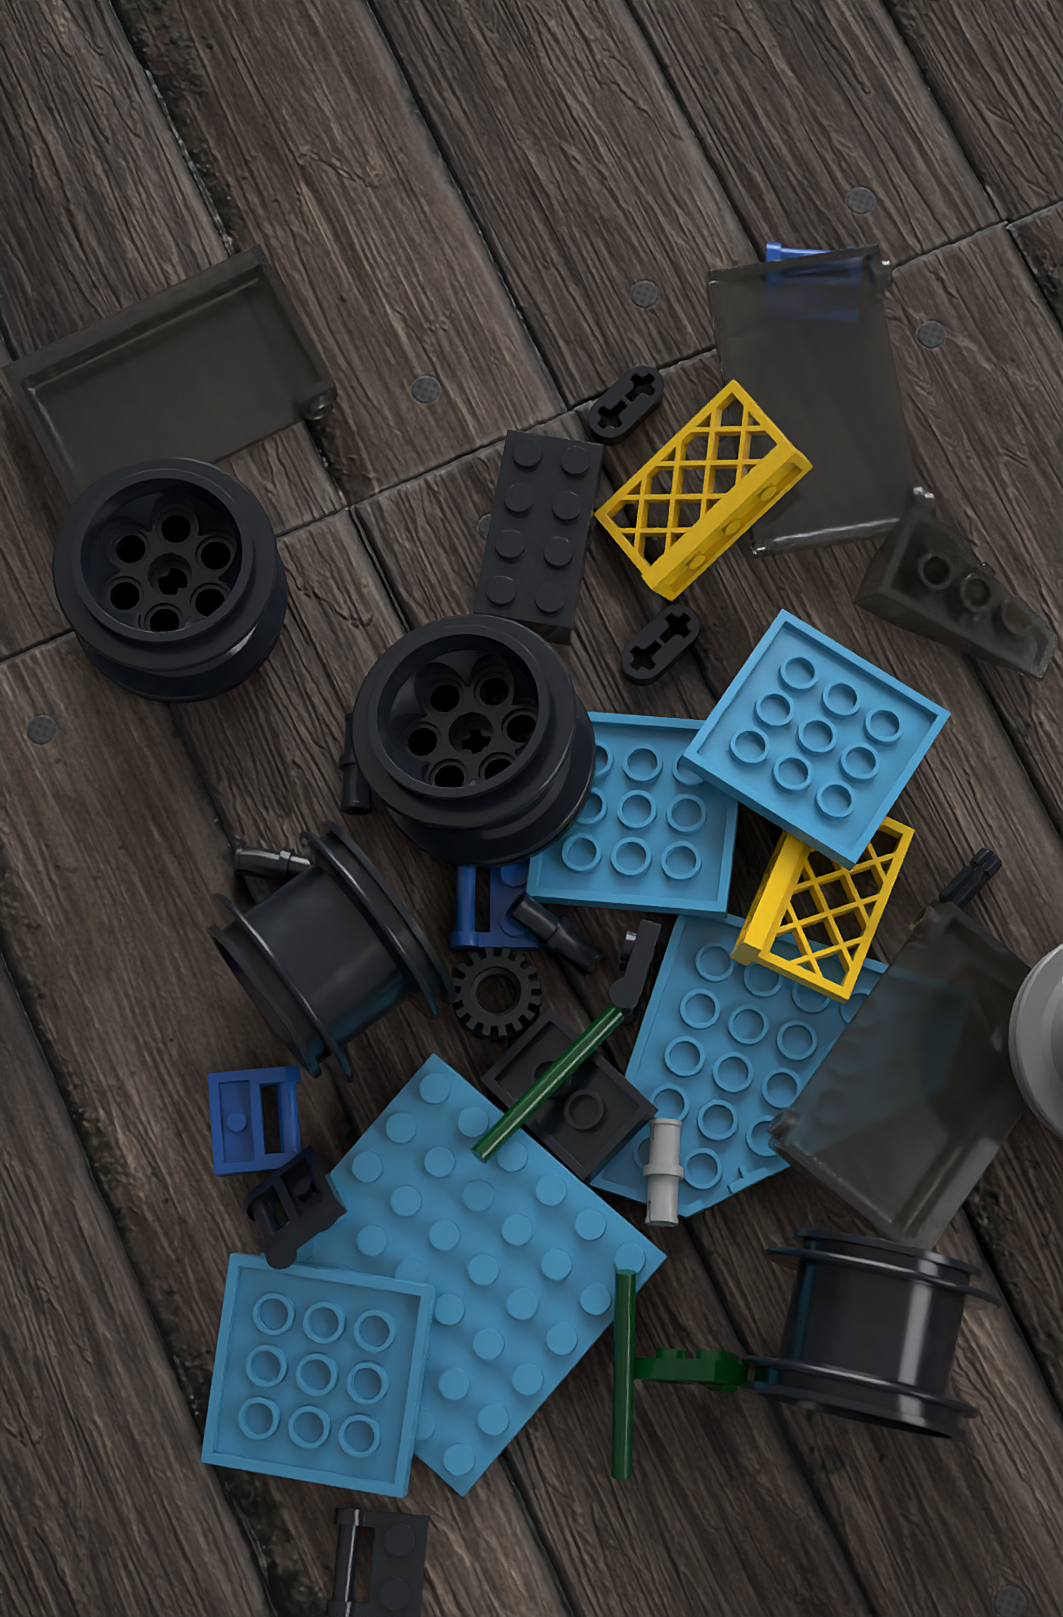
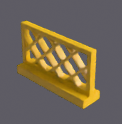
(728, 518)
(773, 903)

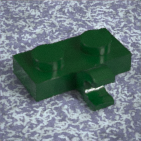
(710, 1369)

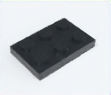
(588, 1114)

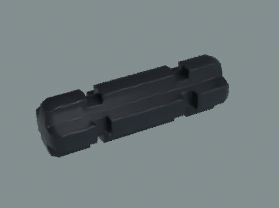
(970, 879)

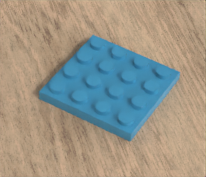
(815, 739)
(649, 828)
(318, 1375)

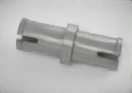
(663, 1172)

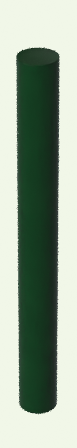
(547, 1084)
(623, 1374)

